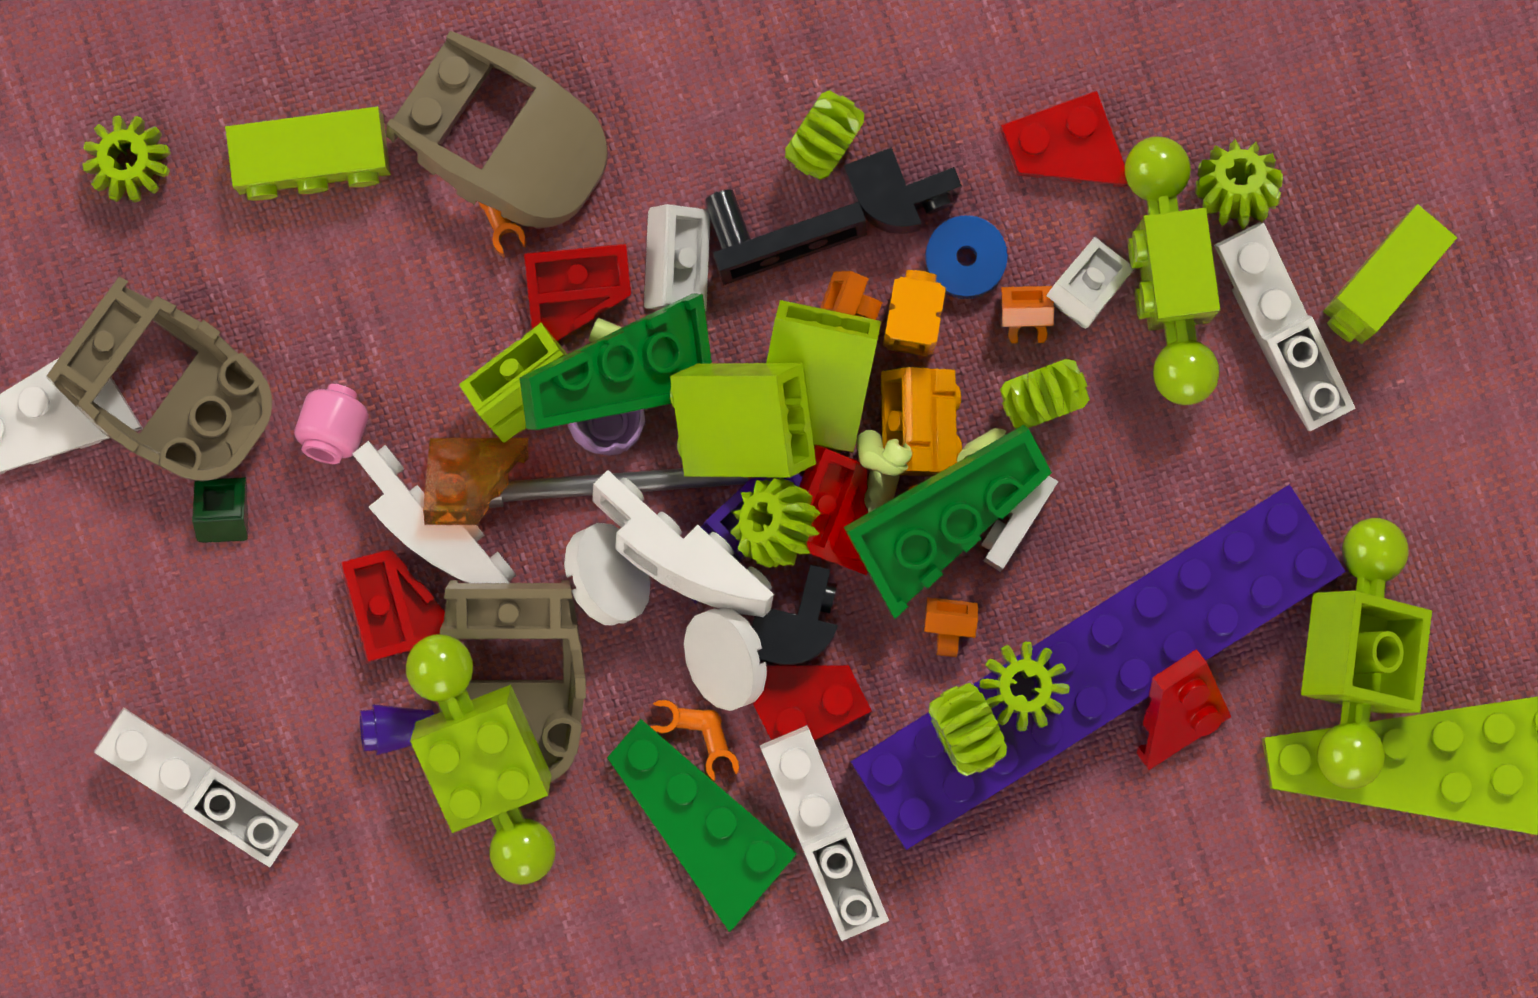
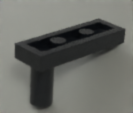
(747, 256)

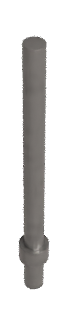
(583, 485)

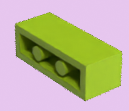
(308, 153)

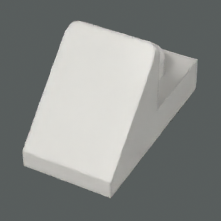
(1089, 283)
(1005, 538)

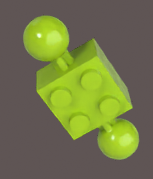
(1174, 269)
(1365, 653)
(481, 758)

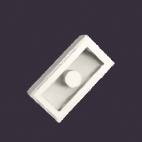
(676, 254)

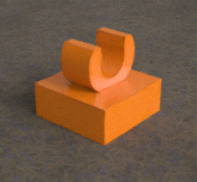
(847, 296)
(1025, 308)
(950, 621)

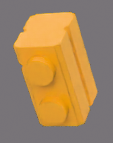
(914, 313)
(921, 412)

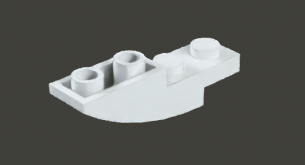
(1283, 327)
(444, 546)
(693, 566)
(197, 787)
(824, 833)

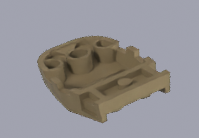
(543, 161)
(206, 417)
(528, 613)

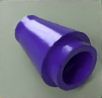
(389, 727)

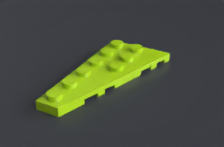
(1441, 764)

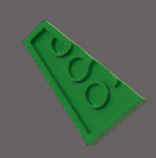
(620, 370)
(934, 522)
(708, 831)

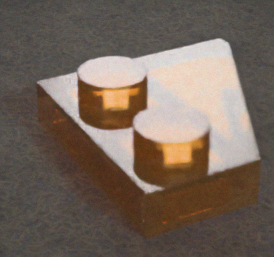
(467, 476)

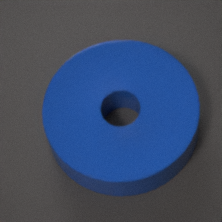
(971, 234)

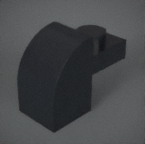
(887, 199)
(799, 638)

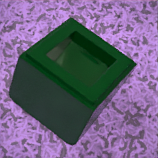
(220, 510)

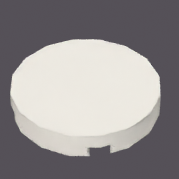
(605, 581)
(724, 658)

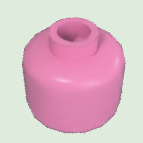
(331, 424)

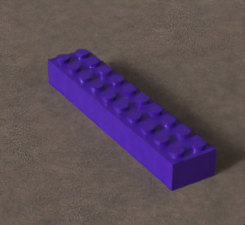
(1110, 656)

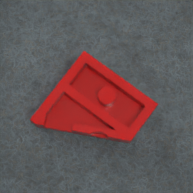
(1066, 143)
(575, 285)
(838, 494)
(389, 605)
(811, 697)
(1181, 709)

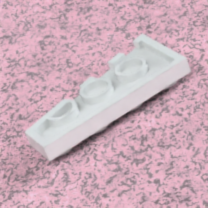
(44, 423)

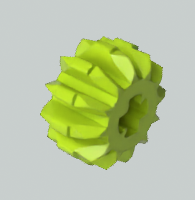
(824, 135)
(142, 146)
(1241, 166)
(1044, 394)
(775, 522)
(1028, 669)
(967, 729)

